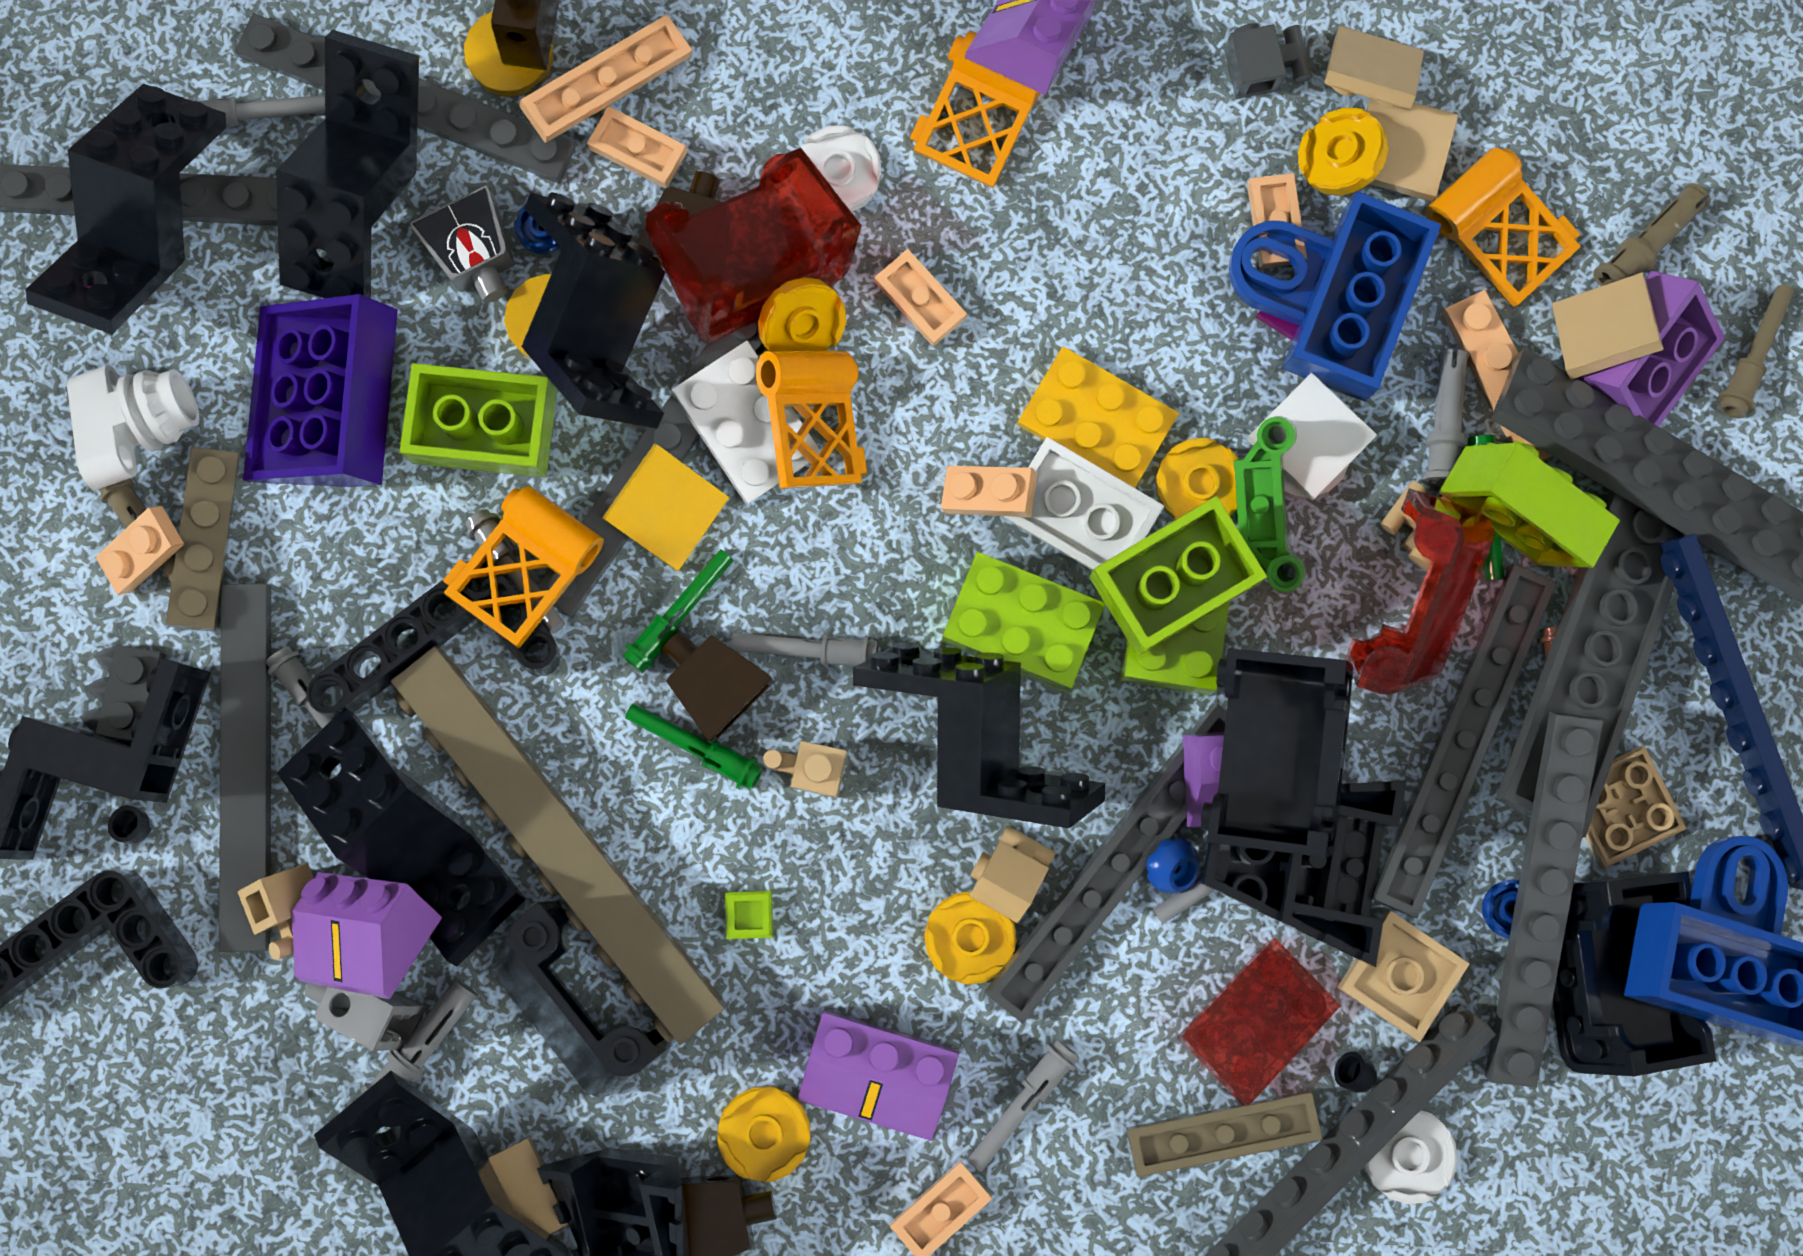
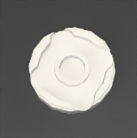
(853, 178)
(1404, 1151)

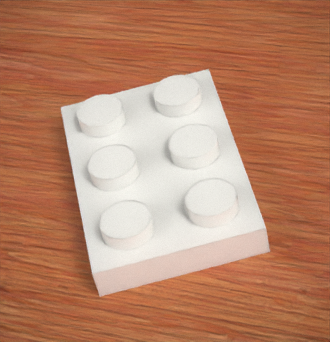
(736, 421)
(1084, 508)

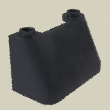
(1281, 752)
(525, 972)
(1594, 1020)

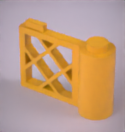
(982, 83)
(1482, 195)
(803, 381)
(547, 535)

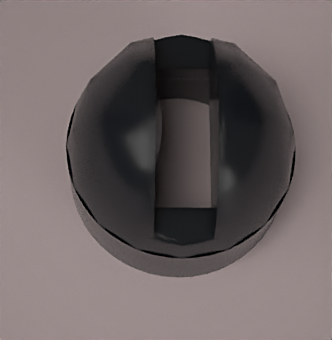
(125, 820)
(1355, 1072)

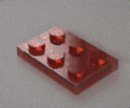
(1259, 1022)

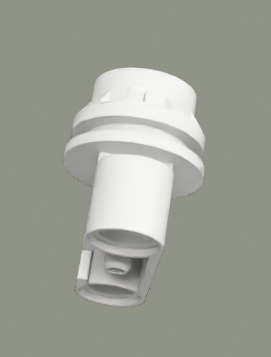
(121, 412)

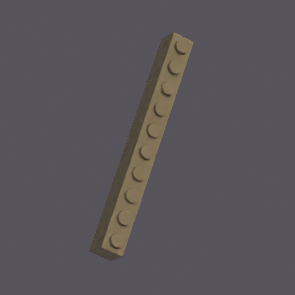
(559, 845)

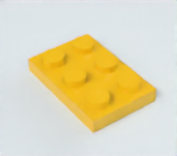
(1098, 417)

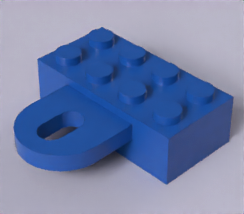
(1345, 294)
(1722, 955)

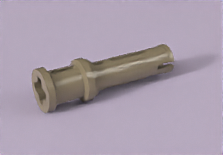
(1640, 252)

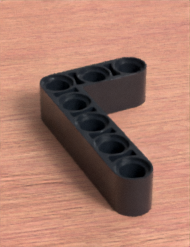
(431, 633)
(101, 914)

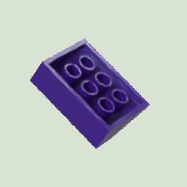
(321, 392)

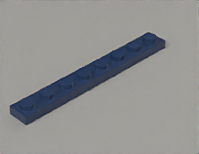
(1737, 698)

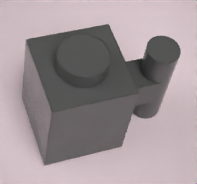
(1259, 62)

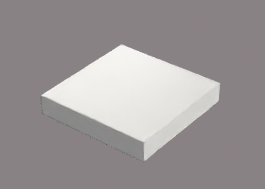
(1326, 436)

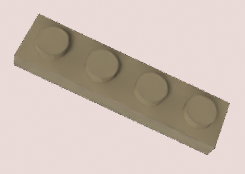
(205, 536)
(1223, 1133)

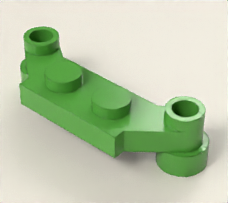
(1262, 504)

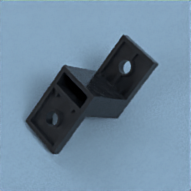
(348, 168)
(126, 208)
(593, 311)
(981, 735)
(139, 771)
(399, 833)
(431, 1175)

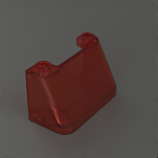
(752, 244)
(1457, 545)

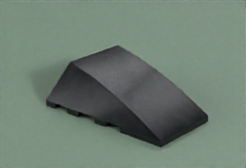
(1319, 894)
(620, 1203)

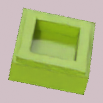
(749, 915)

